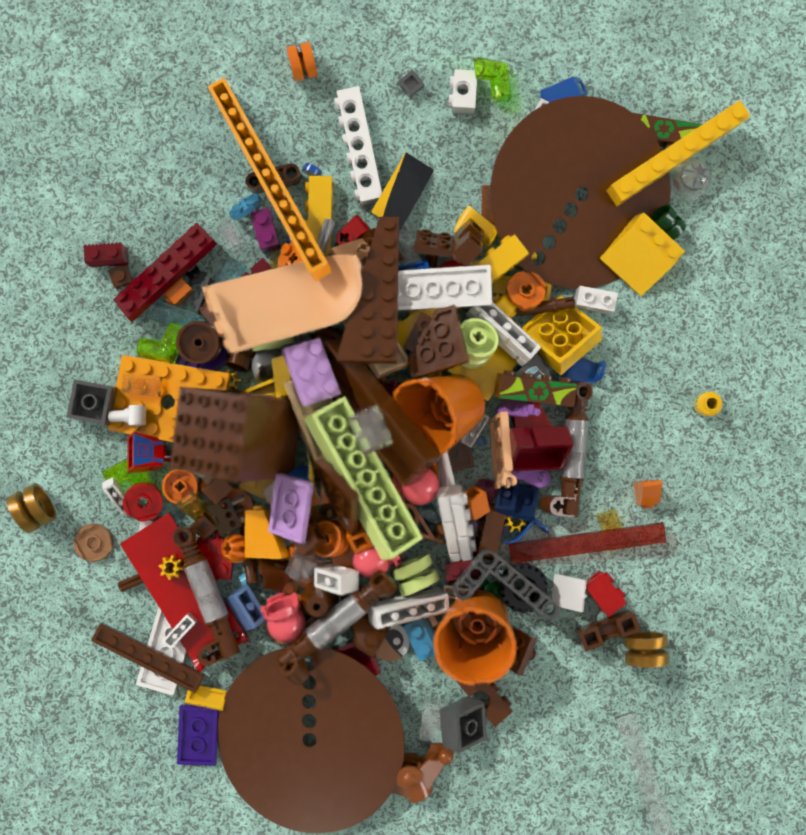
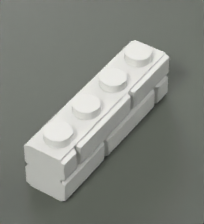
(510, 335)
(455, 523)
(408, 608)

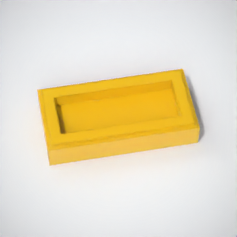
(207, 698)

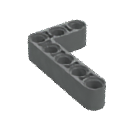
(508, 579)

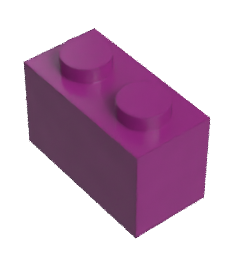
(265, 230)

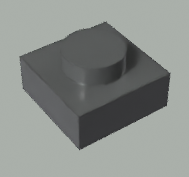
(411, 84)

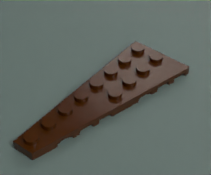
(373, 324)

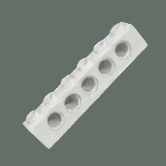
(347, 99)

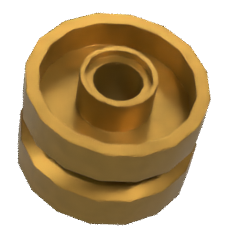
(31, 508)
(646, 649)

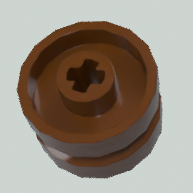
(188, 344)

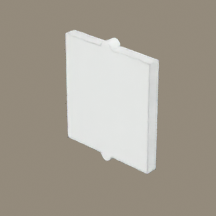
(569, 592)

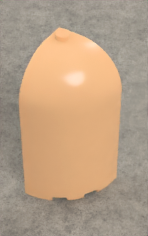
(283, 302)

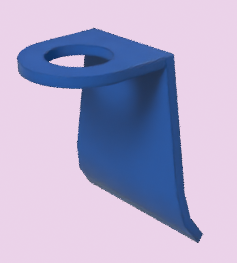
(563, 89)
(585, 371)
(525, 528)

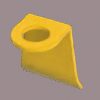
(489, 229)

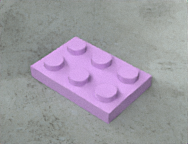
(311, 372)
(290, 507)

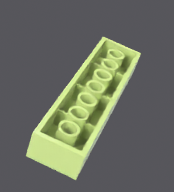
(380, 505)

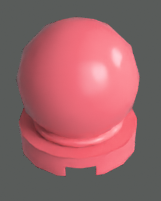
(419, 492)
(369, 562)
(284, 617)

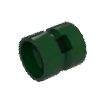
(669, 221)

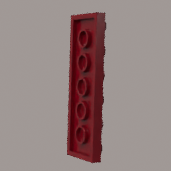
(164, 272)

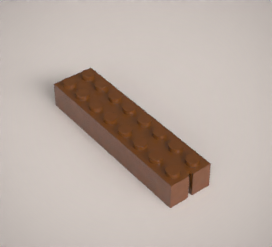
(411, 451)

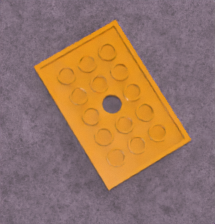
(160, 421)

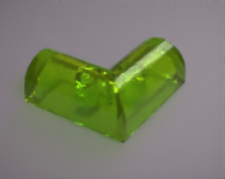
(498, 75)
(160, 351)
(120, 474)

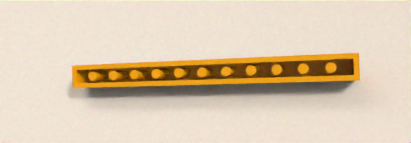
(270, 180)

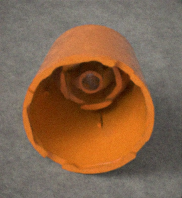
(442, 407)
(473, 649)

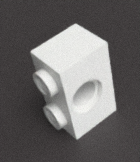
(463, 80)
(595, 300)
(336, 579)

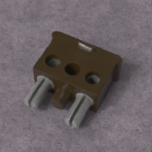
(220, 517)

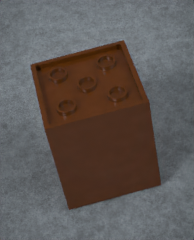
(234, 435)

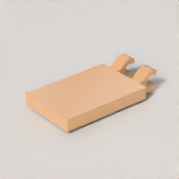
(501, 451)

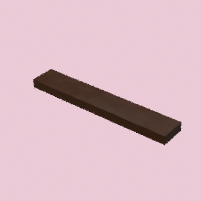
(147, 657)

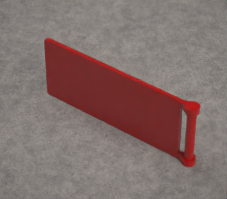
(175, 595)

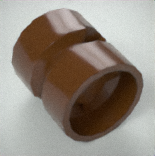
(240, 360)

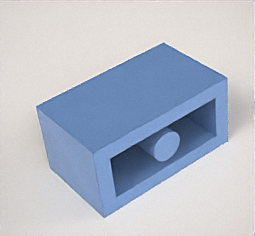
(245, 607)

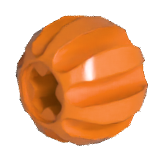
(234, 548)

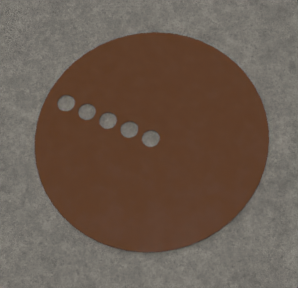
(542, 165)
(320, 785)

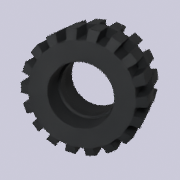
(518, 604)

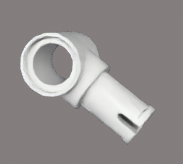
(133, 416)

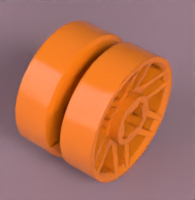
(302, 61)
(172, 481)
(337, 540)

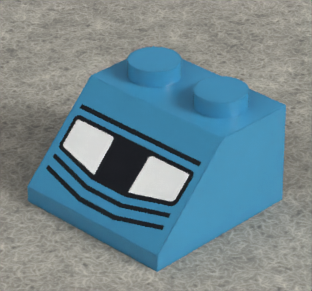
(422, 634)

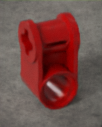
(353, 230)

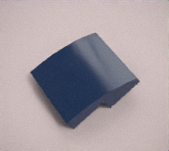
(517, 501)

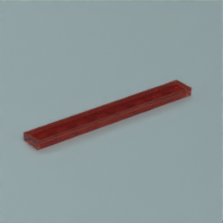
(587, 542)

